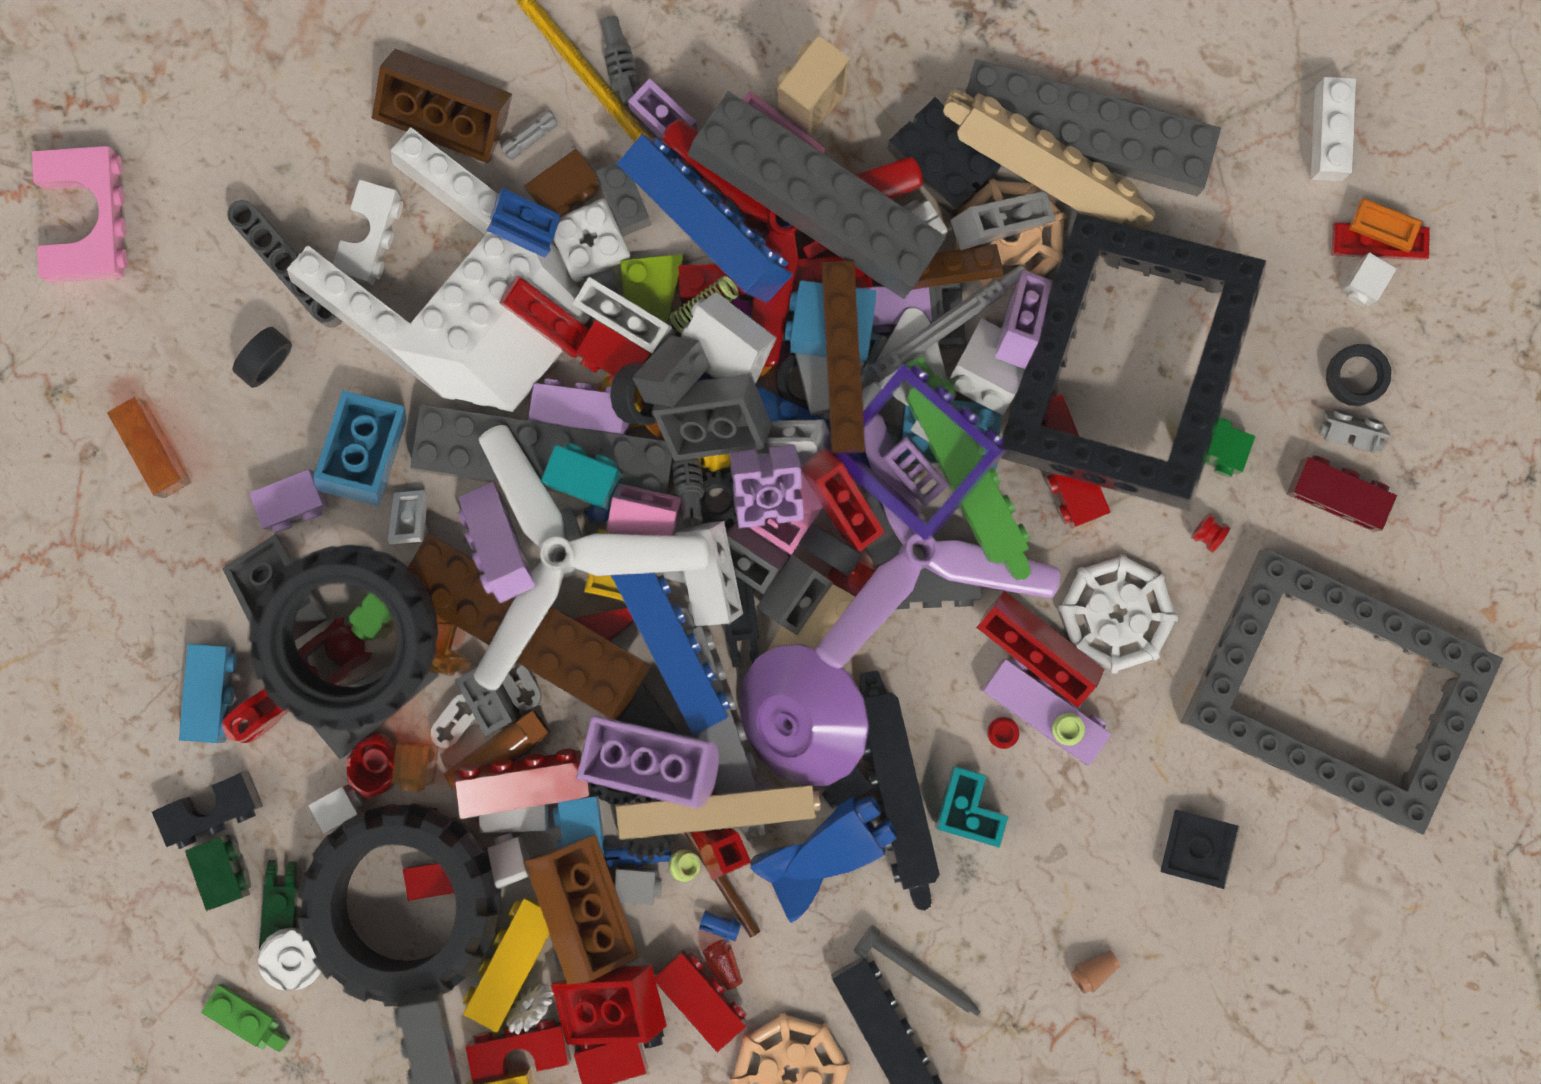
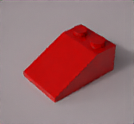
(611, 1008)

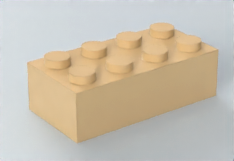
(813, 85)

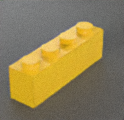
(509, 967)

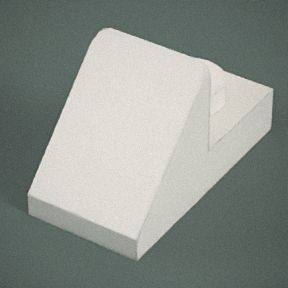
(408, 517)

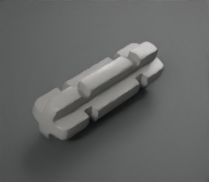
(529, 135)

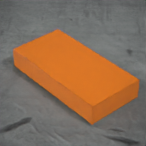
(1385, 225)

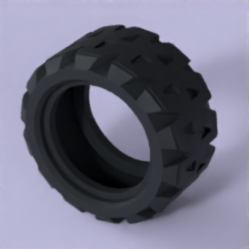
(290, 680)

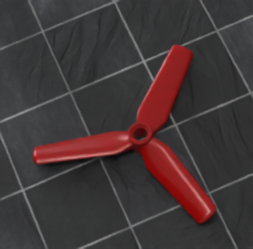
(888, 179)

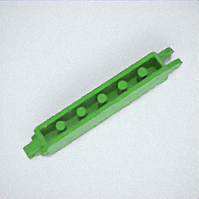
(957, 456)

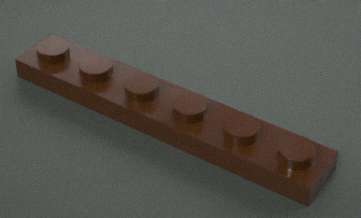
(843, 357)

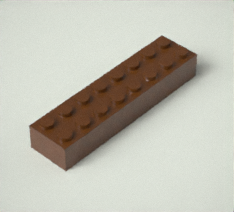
(558, 650)

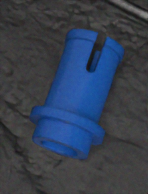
(720, 925)

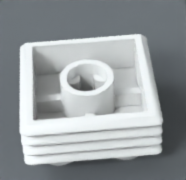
(607, 249)

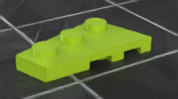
(652, 283)

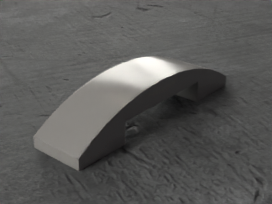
(814, 378)

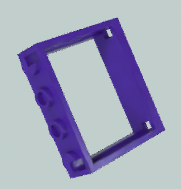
(962, 417)

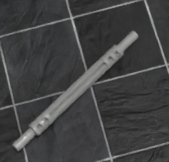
(940, 328)

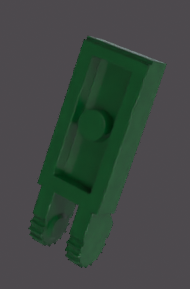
(279, 901)

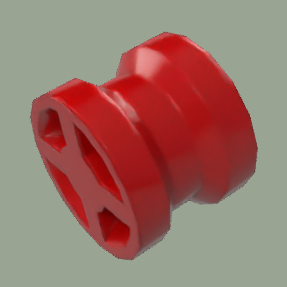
(1210, 532)

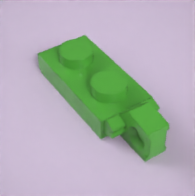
(244, 1019)

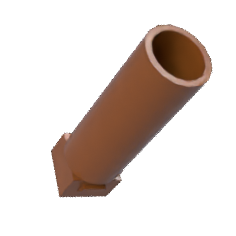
(507, 744)

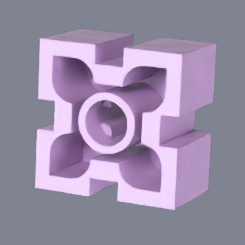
(767, 486)

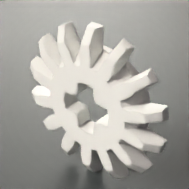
(521, 1017)

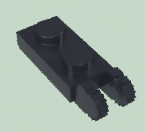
(744, 626)

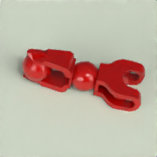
(261, 711)

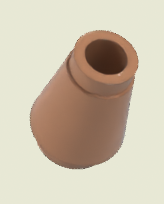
(1094, 972)

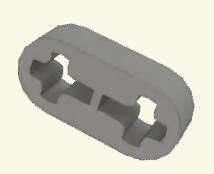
(529, 683)

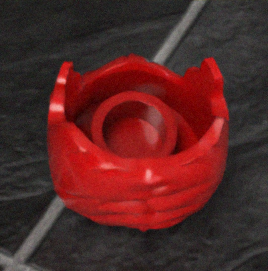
(371, 765)

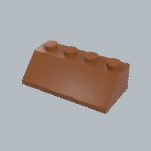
(581, 910)

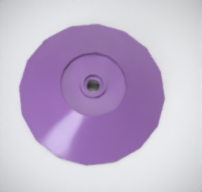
(819, 702)

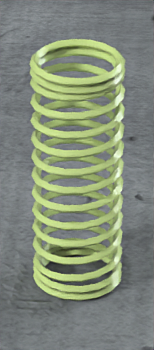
(724, 288)

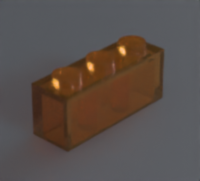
(149, 447)

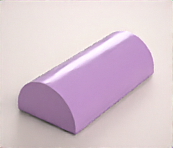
(649, 762)

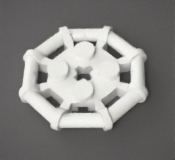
(1127, 597)

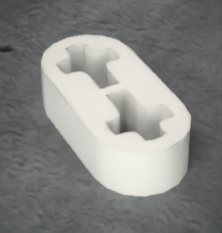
(446, 718)

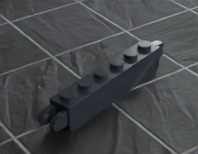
(899, 791)

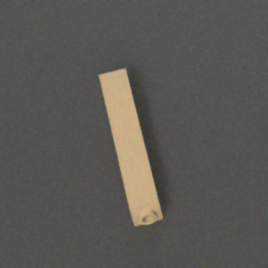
(719, 812)

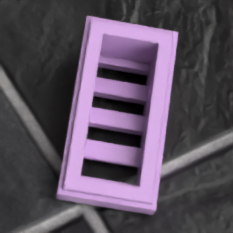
(941, 483)

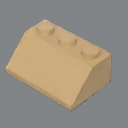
(819, 623)

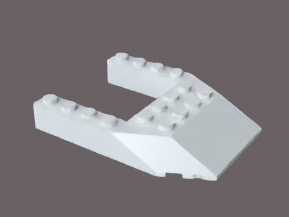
(463, 337)

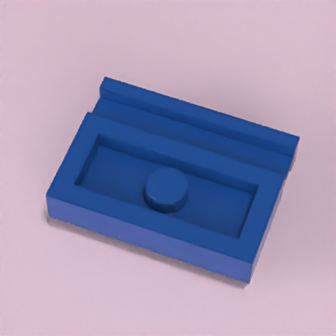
(523, 222)

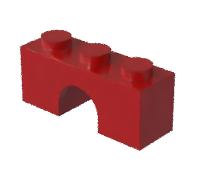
(544, 1042)

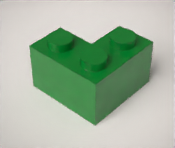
(1229, 449)

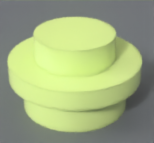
(1068, 729)
(684, 865)

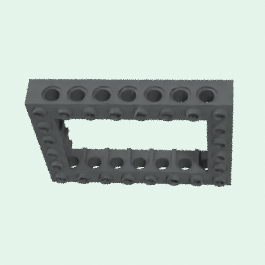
(1449, 725)

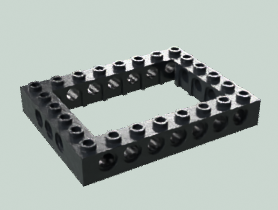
(1101, 464)

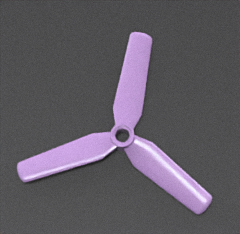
(897, 577)

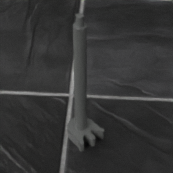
(870, 939)

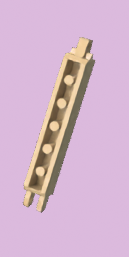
(1045, 161)

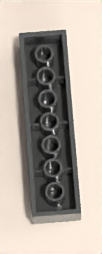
(1105, 129)
(816, 195)
(450, 446)

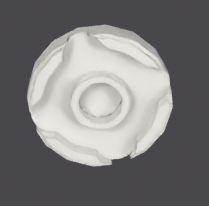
(287, 960)

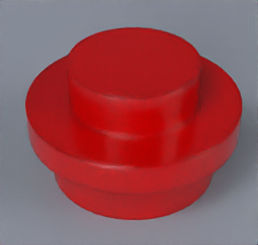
(1003, 732)

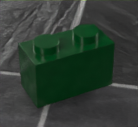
(218, 872)

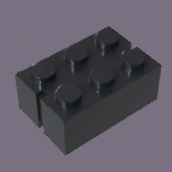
(945, 161)

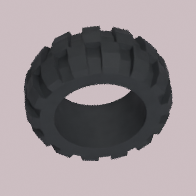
(326, 916)

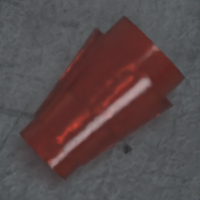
(723, 964)

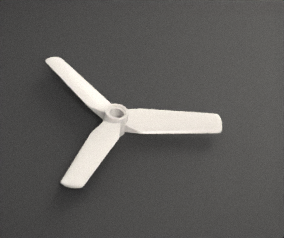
(592, 554)

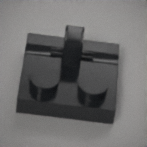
(1200, 849)

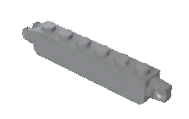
(734, 764)

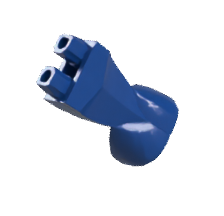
(835, 848)

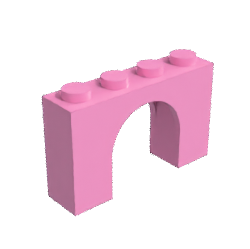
(102, 251)

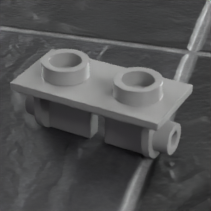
(1366, 432)

